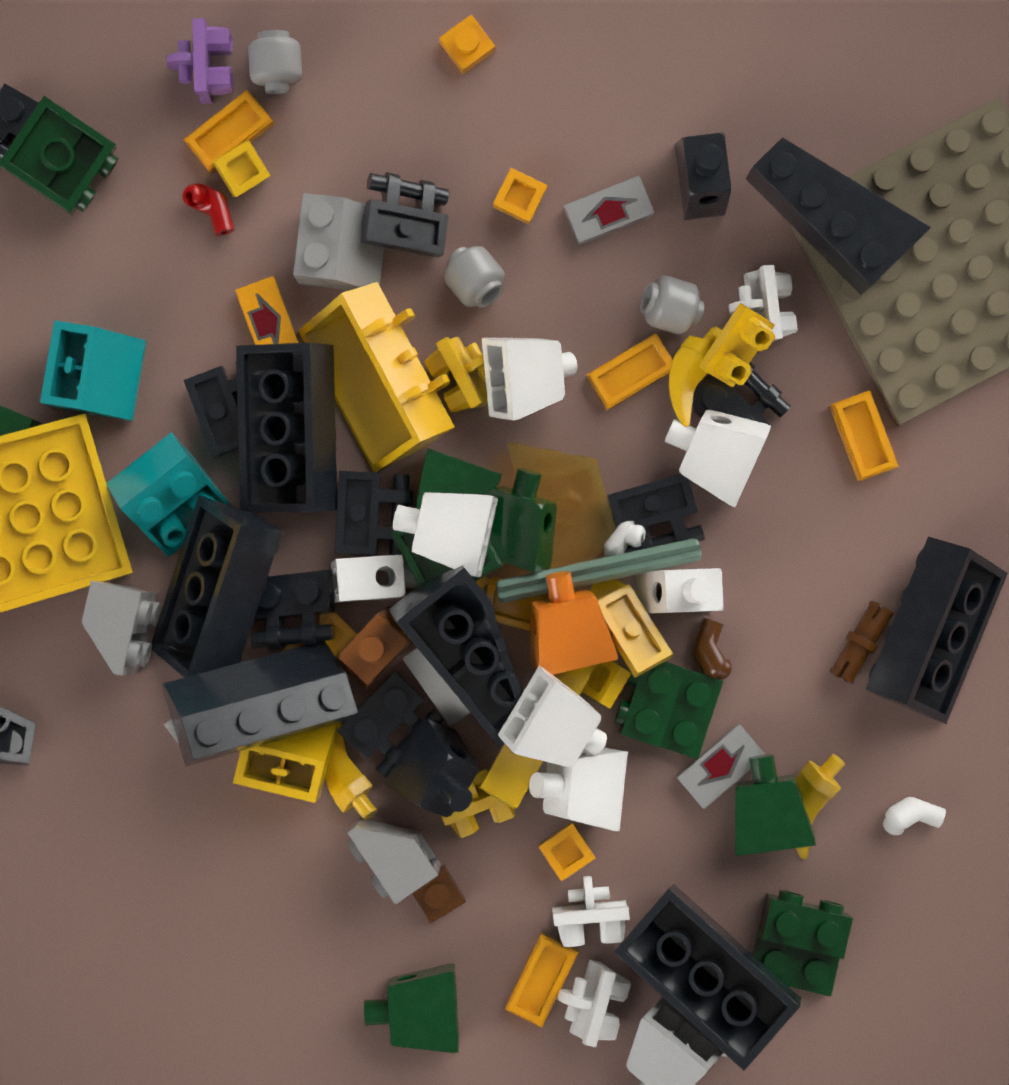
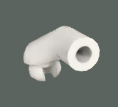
(624, 535)
(910, 811)

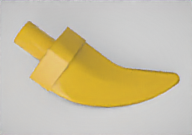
(686, 374)
(346, 782)
(817, 788)

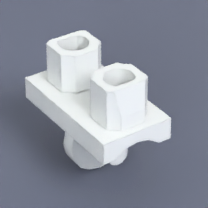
(762, 294)
(609, 915)
(589, 1003)

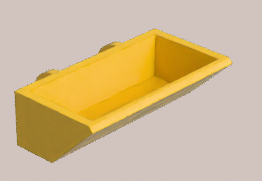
(379, 376)

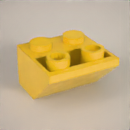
(289, 765)

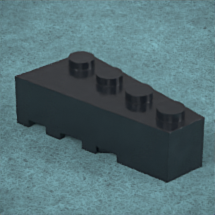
(836, 215)

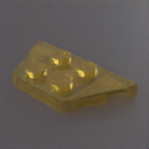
(580, 496)

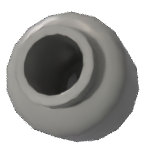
(275, 61)
(474, 276)
(671, 304)

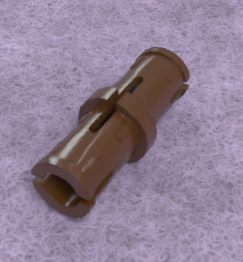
(861, 642)

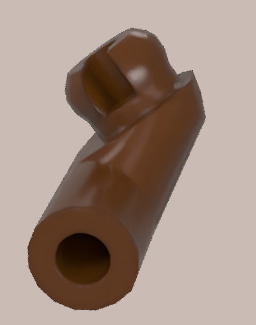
(707, 652)

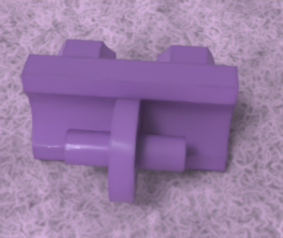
(206, 42)

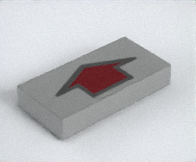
(608, 210)
(719, 766)

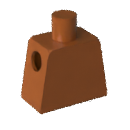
(373, 649)

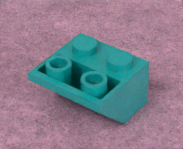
(93, 371)
(162, 492)

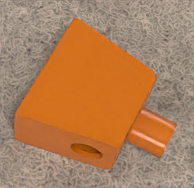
(568, 628)

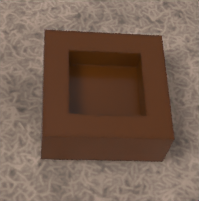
(439, 896)

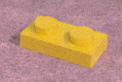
(633, 631)

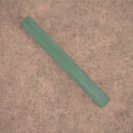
(603, 569)

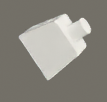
(524, 375)
(719, 452)
(450, 528)
(356, 578)
(681, 590)
(552, 723)
(586, 791)

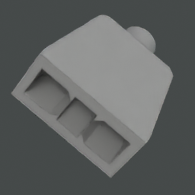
(670, 1049)

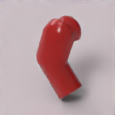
(211, 203)

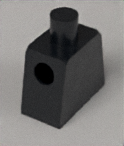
(703, 173)
(435, 770)

